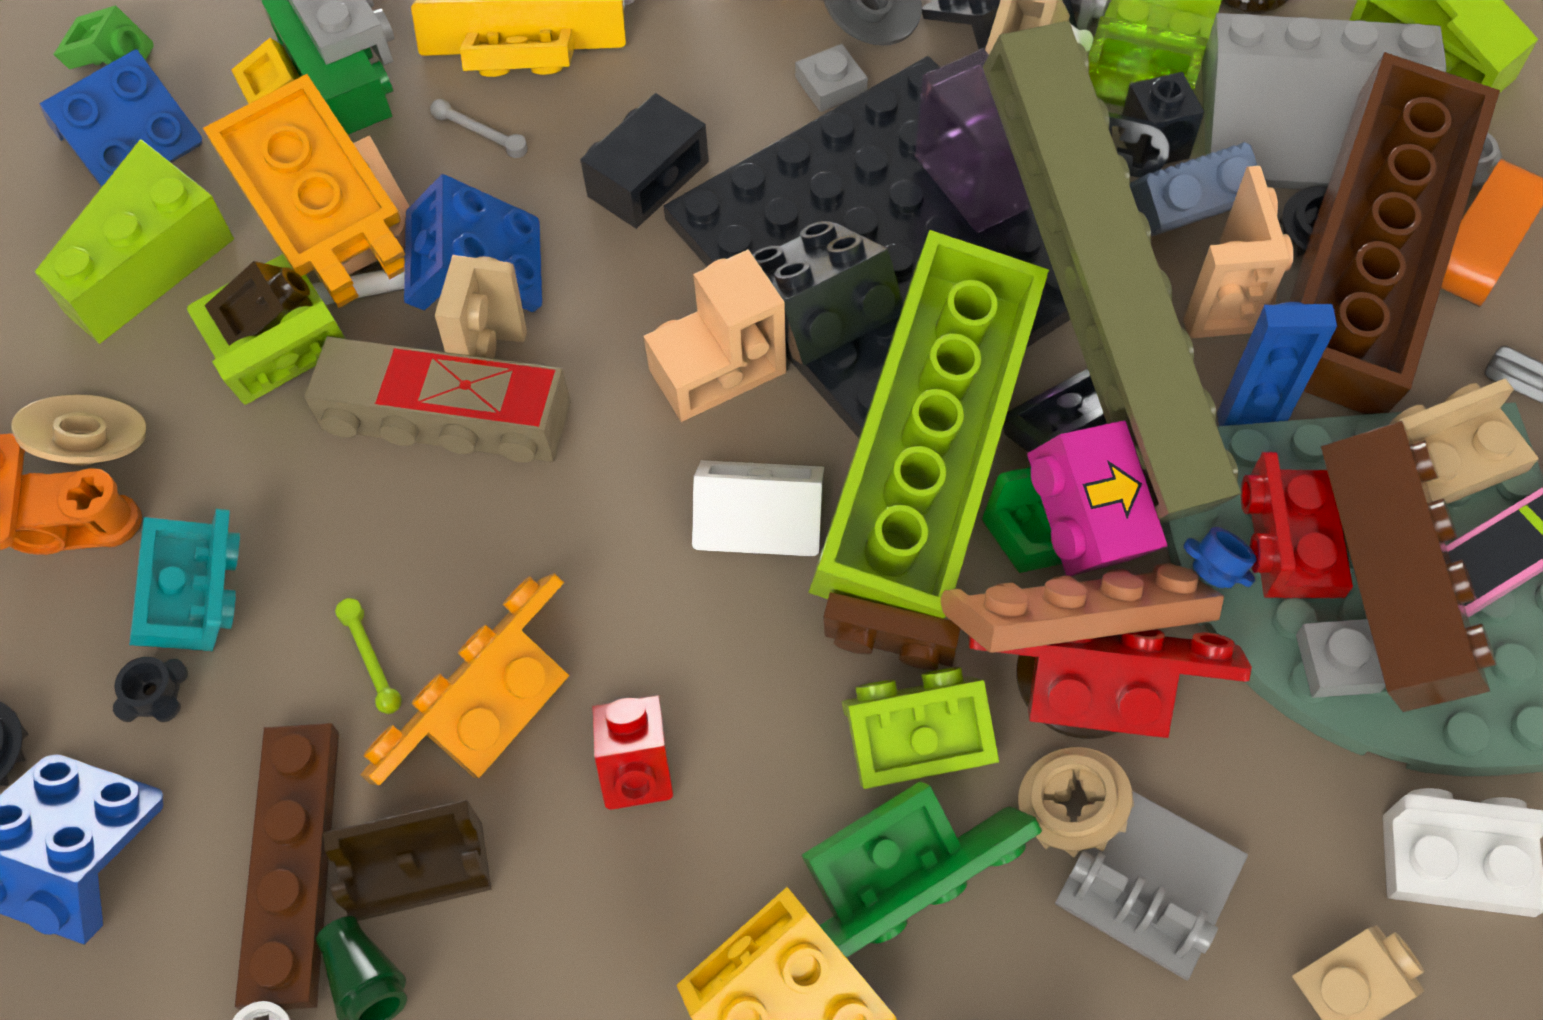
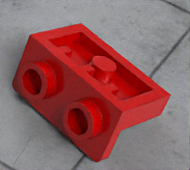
(1295, 532)

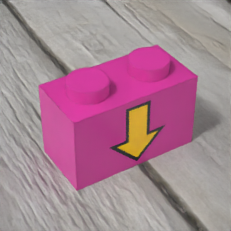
(1095, 498)

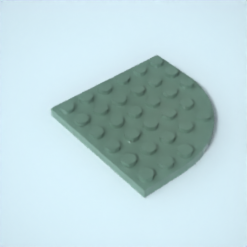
(1461, 737)

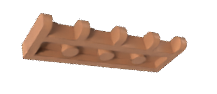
(1082, 610)

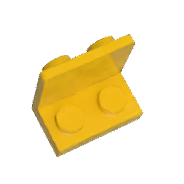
(780, 970)

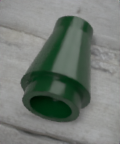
(359, 973)

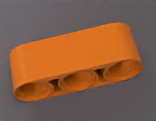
(1492, 231)

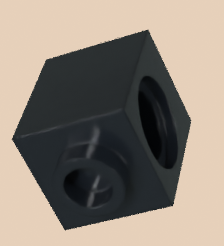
(1171, 105)

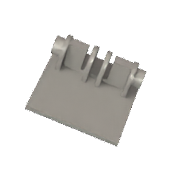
(1156, 886)

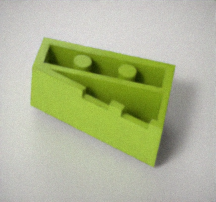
(1479, 37)
(132, 243)

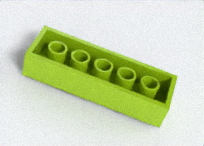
(931, 428)

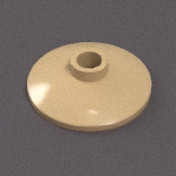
(78, 429)

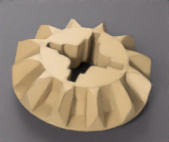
(1053, 781)

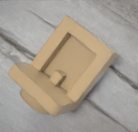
(1362, 978)

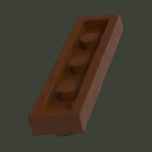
(288, 867)

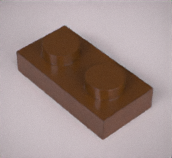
(865, 625)

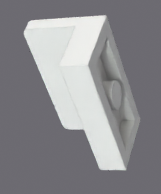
(757, 508)

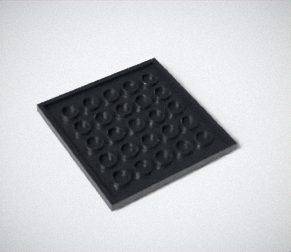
(863, 175)

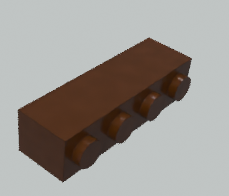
(1405, 570)

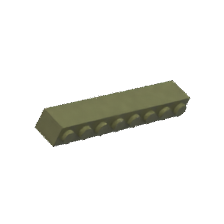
(1108, 268)

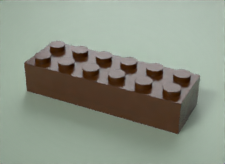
(1391, 227)

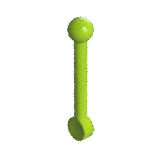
(351, 614)

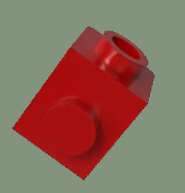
(631, 752)

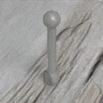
(515, 144)

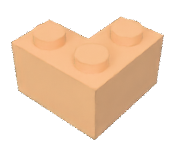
(726, 344)

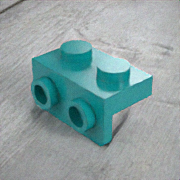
(181, 583)

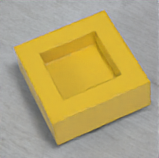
(264, 70)

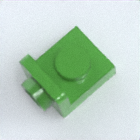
(101, 39)

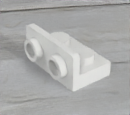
(1464, 852)

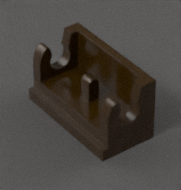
(408, 860)

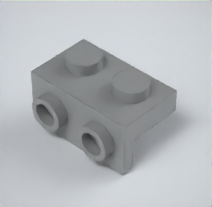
(345, 27)

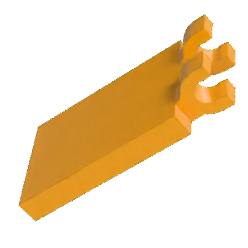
(309, 185)

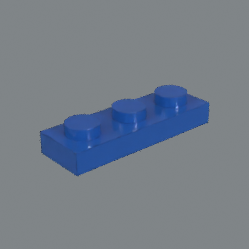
(1277, 363)

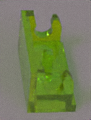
(1137, 52)

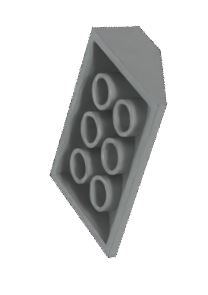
(1295, 85)

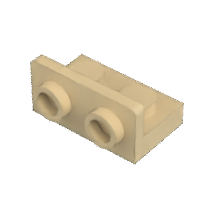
(479, 306)
(1469, 440)

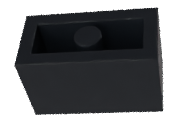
(645, 160)

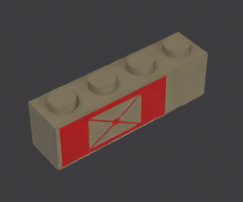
(439, 399)

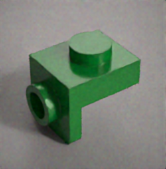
(1020, 522)

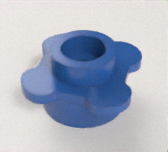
(1222, 558)

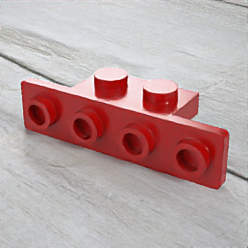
(1124, 678)

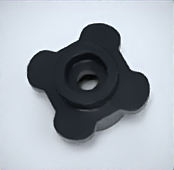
(137, 678)

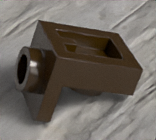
(257, 300)

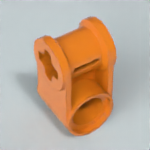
(73, 512)

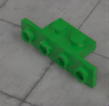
(904, 861)

